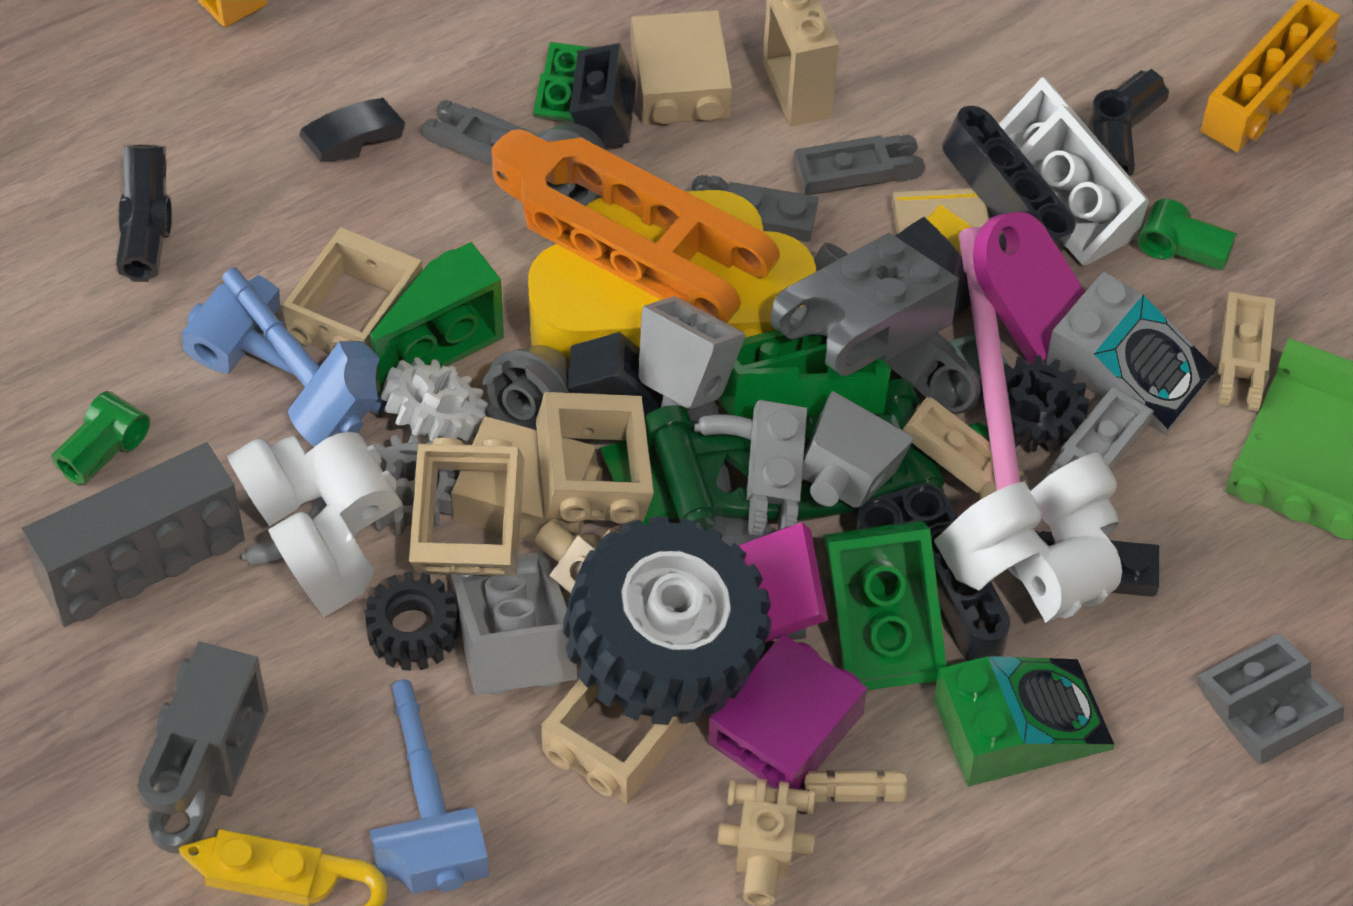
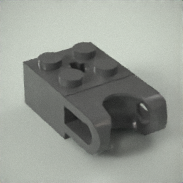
(869, 304)
(202, 740)

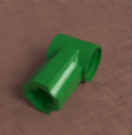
(1173, 231)
(108, 428)

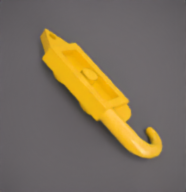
(278, 868)

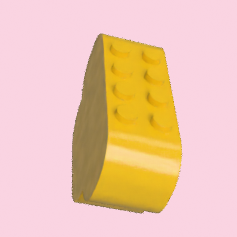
(581, 301)

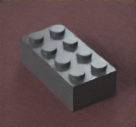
(135, 534)

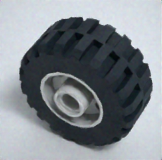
(666, 620)

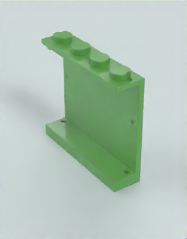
(1303, 442)

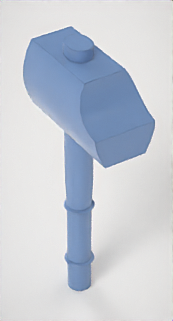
(225, 331)
(335, 393)
(441, 846)

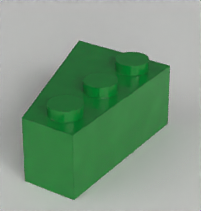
(795, 374)

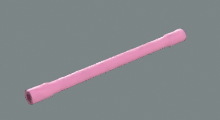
(991, 371)

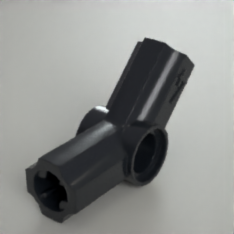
(1122, 108)
(143, 212)

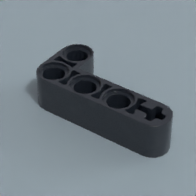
(1003, 174)
(958, 611)

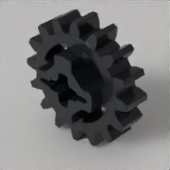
(1038, 399)

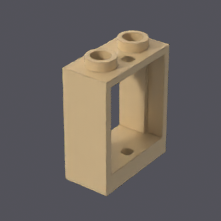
(800, 59)
(361, 259)
(593, 418)
(458, 557)
(602, 770)

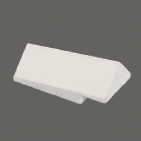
(1079, 171)

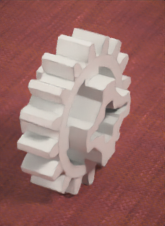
(433, 400)

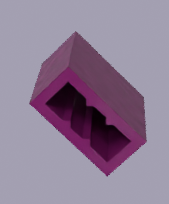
(788, 714)

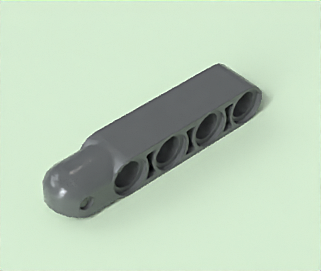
(929, 365)

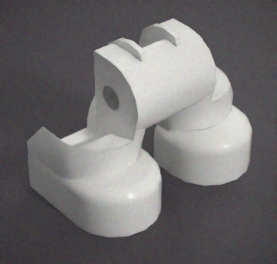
(356, 495)
(1059, 577)

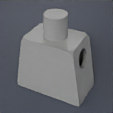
(686, 352)
(851, 453)

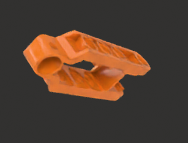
(654, 267)

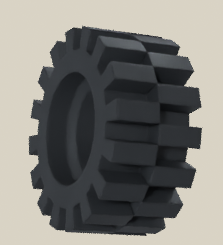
(405, 597)

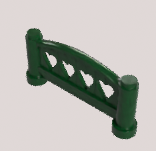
(694, 462)

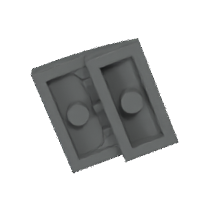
(1270, 698)

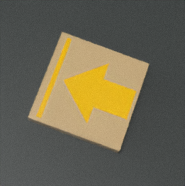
(947, 210)

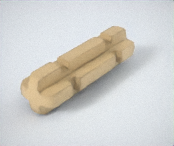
(857, 786)

